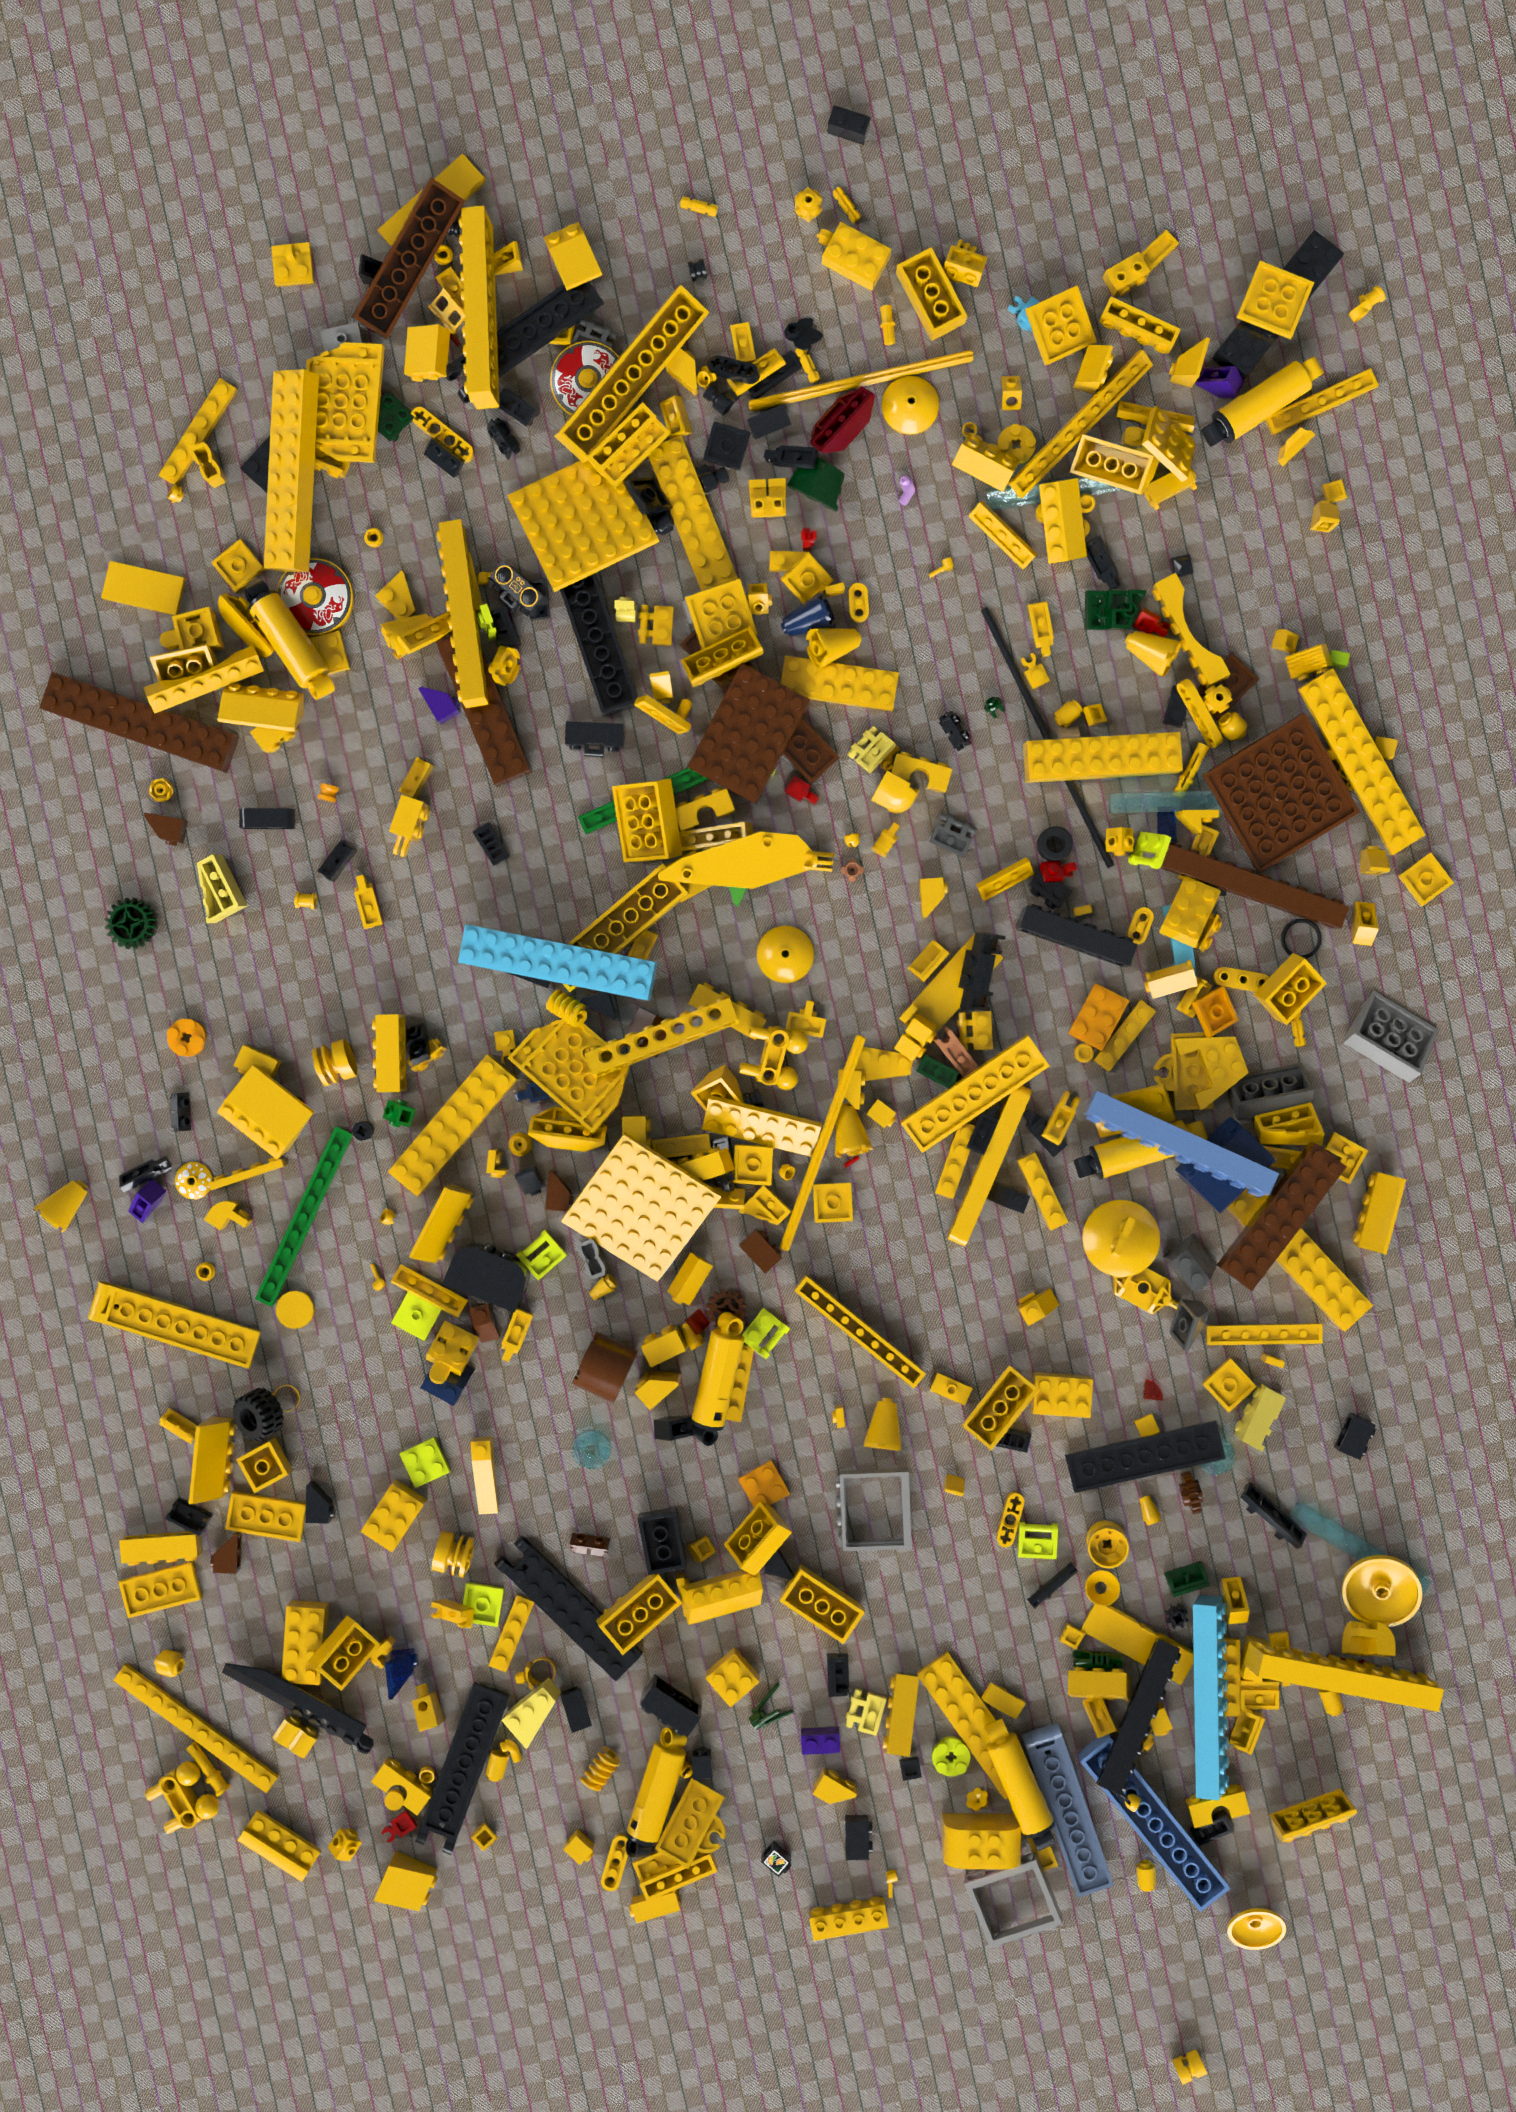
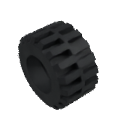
(258, 1414)

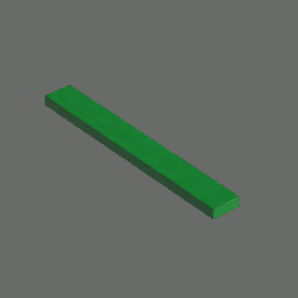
(606, 814)

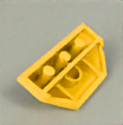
(561, 1130)

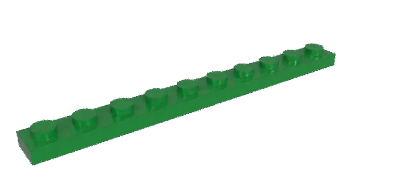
(304, 1216)

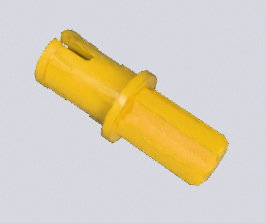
(887, 325)

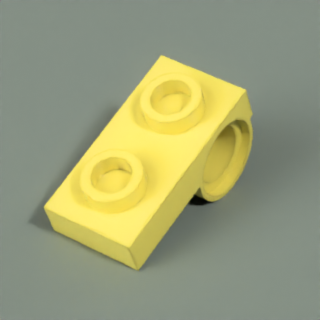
(625, 610)

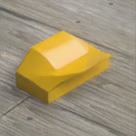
(1294, 445)

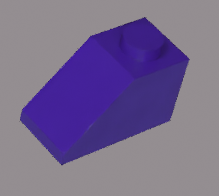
(1221, 381)
(440, 704)
(147, 1200)

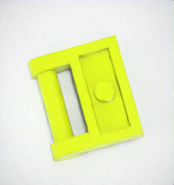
(1152, 844)
(545, 1260)
(759, 1329)
(1036, 1546)

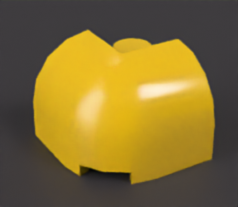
(895, 794)
(1368, 1639)

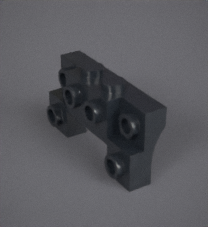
(978, 970)

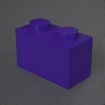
(820, 1740)

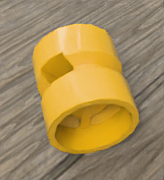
(1189, 2066)

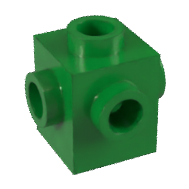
(398, 1113)

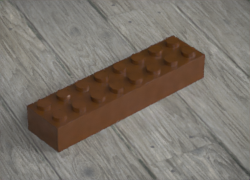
(408, 258)
(491, 726)
(1281, 1216)

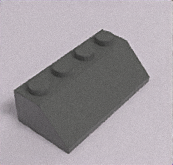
(1270, 1091)

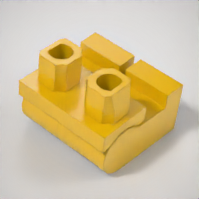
(764, 505)

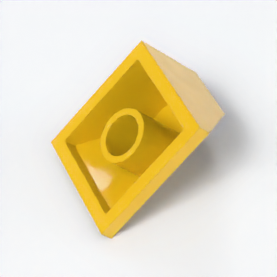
(1189, 364)
(717, 1083)

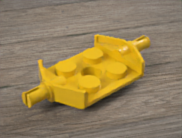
(1153, 1299)

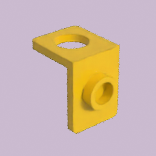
(1011, 388)

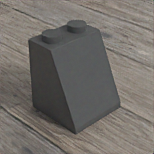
(1191, 1263)

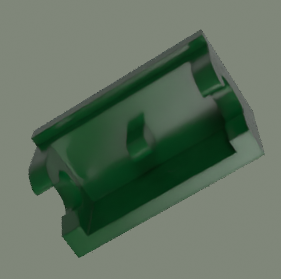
(937, 1071)
(1186, 1579)

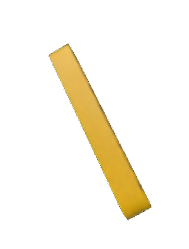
(989, 1166)

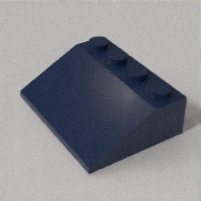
(1237, 1140)

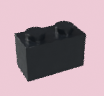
(848, 125)
(1355, 1436)
(857, 1837)

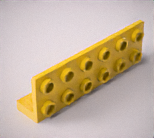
(942, 994)

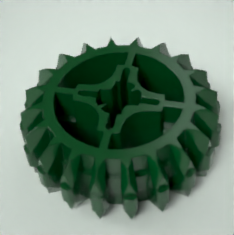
(130, 916)

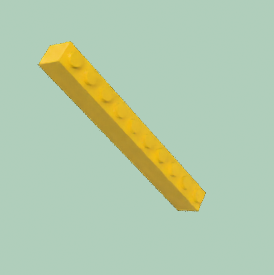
(463, 614)

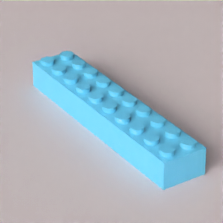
(557, 962)
(1210, 1697)

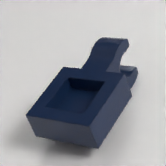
(533, 1092)

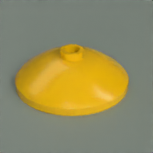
(909, 417)
(789, 968)
(1256, 1928)

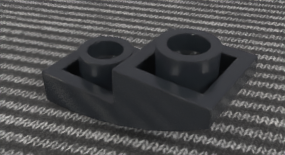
(419, 1044)

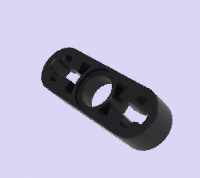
(739, 375)

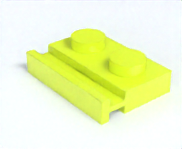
(485, 621)

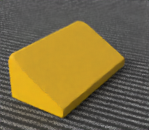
(675, 417)

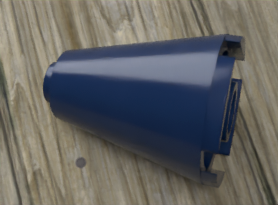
(809, 615)

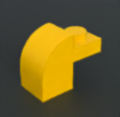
(225, 1211)

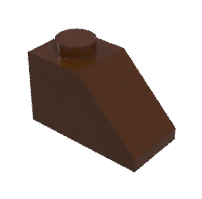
(168, 828)
(558, 1194)
(484, 1322)
(228, 1556)

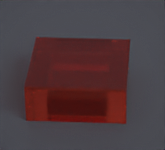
(697, 1321)

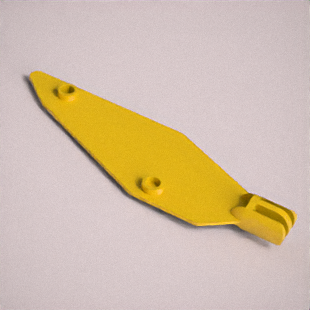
(748, 862)

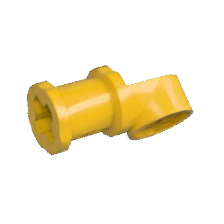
(1366, 303)

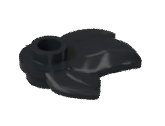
(802, 333)

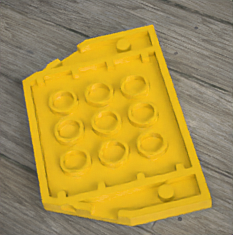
(348, 400)
(558, 1065)

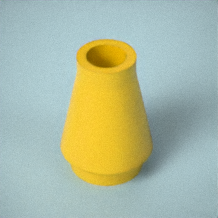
(603, 1287)
(692, 1341)
(1149, 1510)

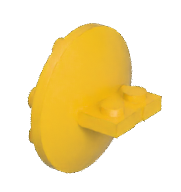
(1121, 1238)

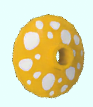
(201, 1175)

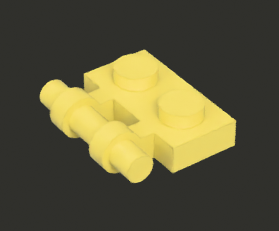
(874, 752)
(872, 1711)

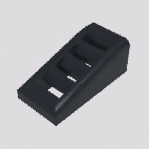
(481, 830)
(1009, 1445)
(1215, 1834)

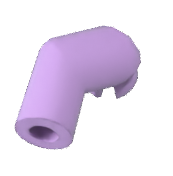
(908, 489)

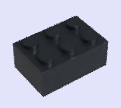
(662, 1540)
(670, 1706)

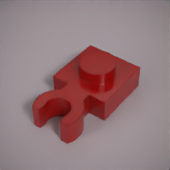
(401, 1825)

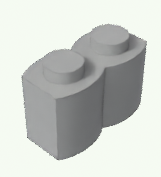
(594, 1262)

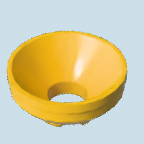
(1112, 1588)

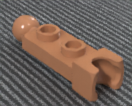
(956, 1053)

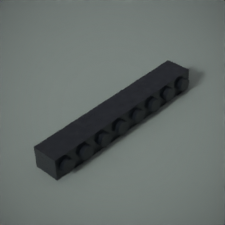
(1138, 1717)

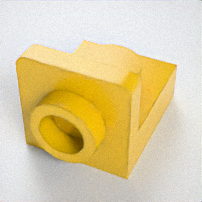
(385, 1647)

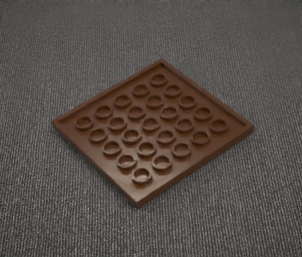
(1281, 792)

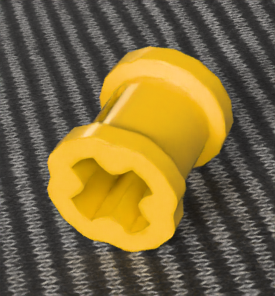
(306, 900)

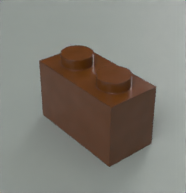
(760, 1250)

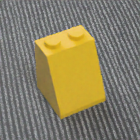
(406, 1883)

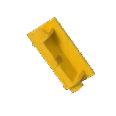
(1212, 926)
(1192, 994)
(435, 1053)
(178, 1425)

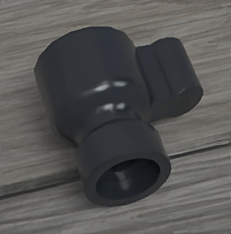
(721, 401)
(709, 480)
(661, 524)

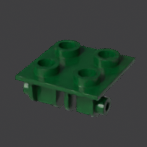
(392, 416)

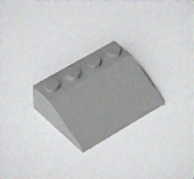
(1391, 1037)

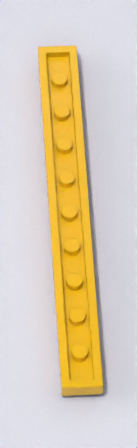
(1080, 424)
(196, 1728)

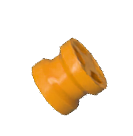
(328, 792)

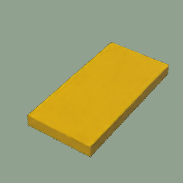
(143, 588)
(266, 1516)
(160, 1589)

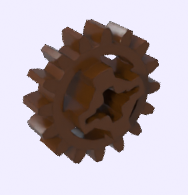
(728, 1298)
(1191, 1492)

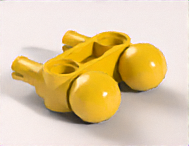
(773, 1056)
(182, 1797)

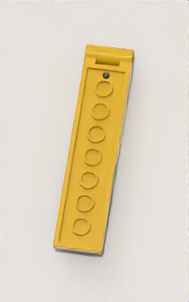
(173, 1324)

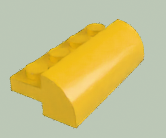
(628, 445)
(279, 1845)
(662, 1875)

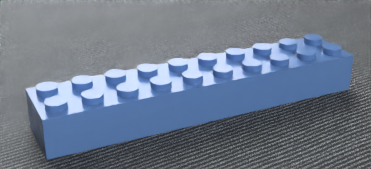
(1180, 1143)
(1161, 1831)

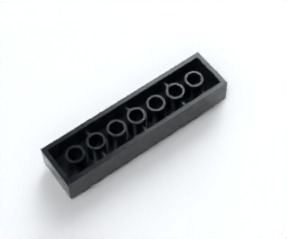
(1249, 342)
(599, 645)

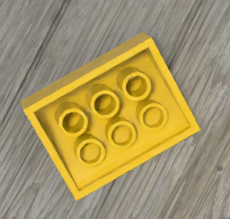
(647, 820)
(266, 1112)
(442, 1224)
(212, 1459)
(1312, 1815)

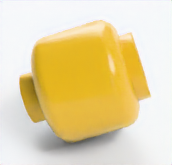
(1232, 726)
(169, 1663)

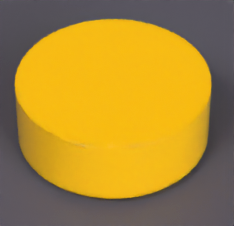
(1083, 1053)
(394, 1799)

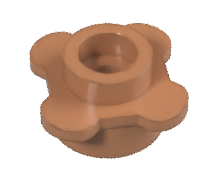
(847, 870)

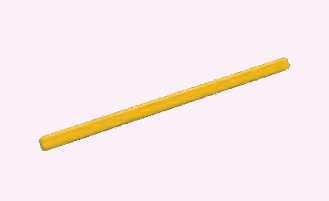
(861, 380)
(822, 1142)

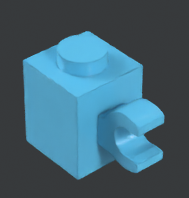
(1022, 318)

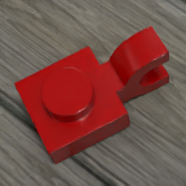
(808, 538)
(1150, 622)
(799, 789)
(1054, 872)

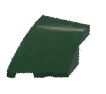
(819, 484)
(1111, 609)

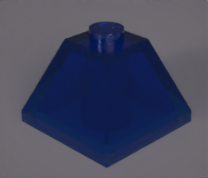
(399, 1667)

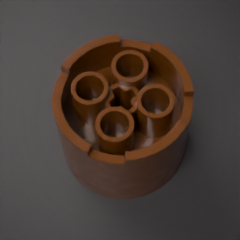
(605, 1367)

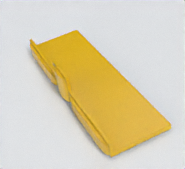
(459, 177)
(1132, 1638)

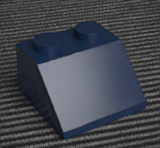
(452, 1388)

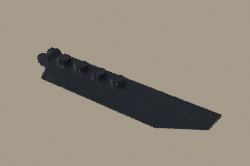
(303, 1704)

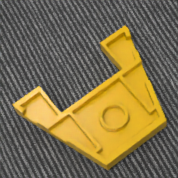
(1221, 1060)

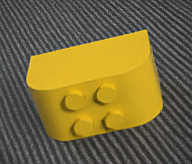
(981, 1840)

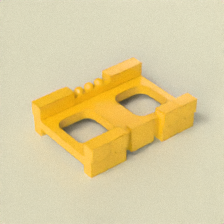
(444, 315)

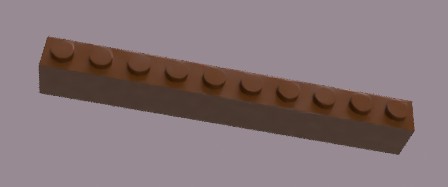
(1255, 887)

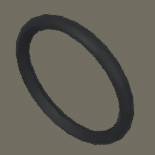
(1301, 921)

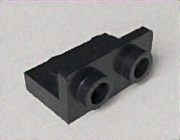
(1052, 892)

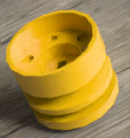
(332, 1063)
(453, 1554)
(1106, 1554)

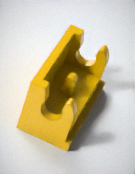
(416, 778)
(928, 961)
(453, 1612)
(1246, 1730)

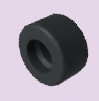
(1063, 835)

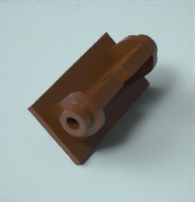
(581, 1542)

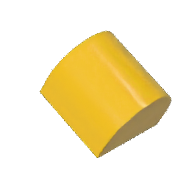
(484, 1836)

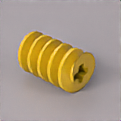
(566, 1008)
(602, 1771)

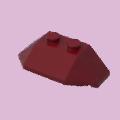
(843, 421)

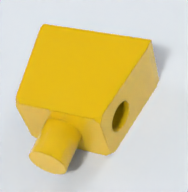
(430, 1715)

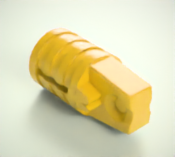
(886, 840)

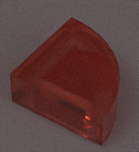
(1152, 1391)

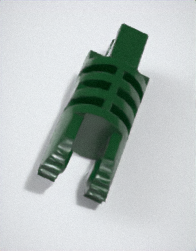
(1097, 1659)

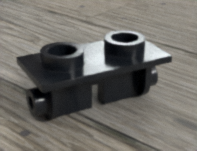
(498, 430)
(959, 736)
(181, 1103)

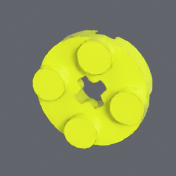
(958, 1764)

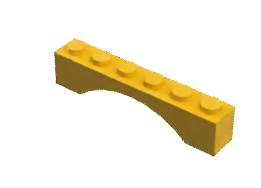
(1208, 665)
(233, 669)

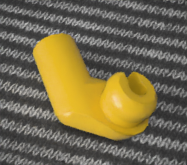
(887, 764)

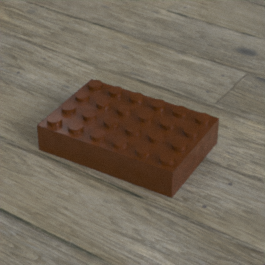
(749, 734)

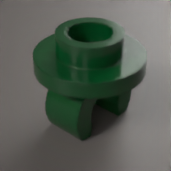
(992, 704)

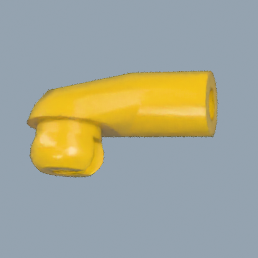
(513, 1749)

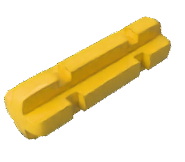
(846, 204)
(699, 206)
(808, 365)
(1298, 1031)

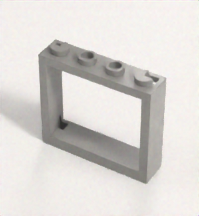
(882, 1544)
(987, 1876)

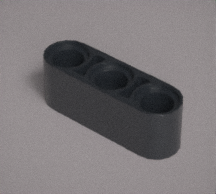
(266, 818)

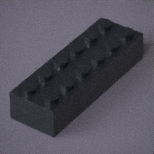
(1076, 936)

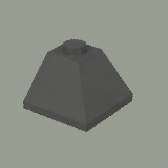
(1188, 1322)

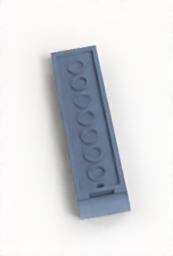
(1068, 1808)

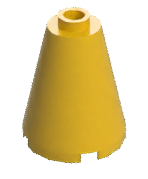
(394, 628)
(831, 644)
(1153, 650)
(850, 1133)
(63, 1204)
(884, 1427)

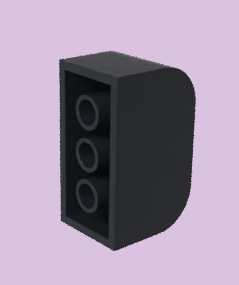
(488, 1275)

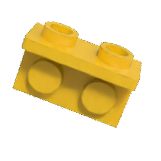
(964, 265)
(327, 463)
(494, 1160)

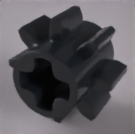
(1178, 1621)

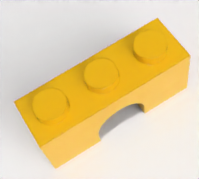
(937, 774)
(717, 801)
(393, 1774)
(1201, 1809)

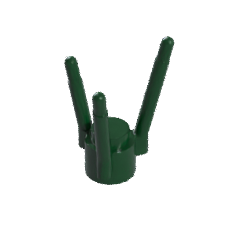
(760, 1718)

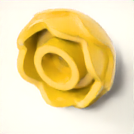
(156, 785)
(520, 1138)

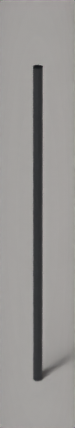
(1045, 733)

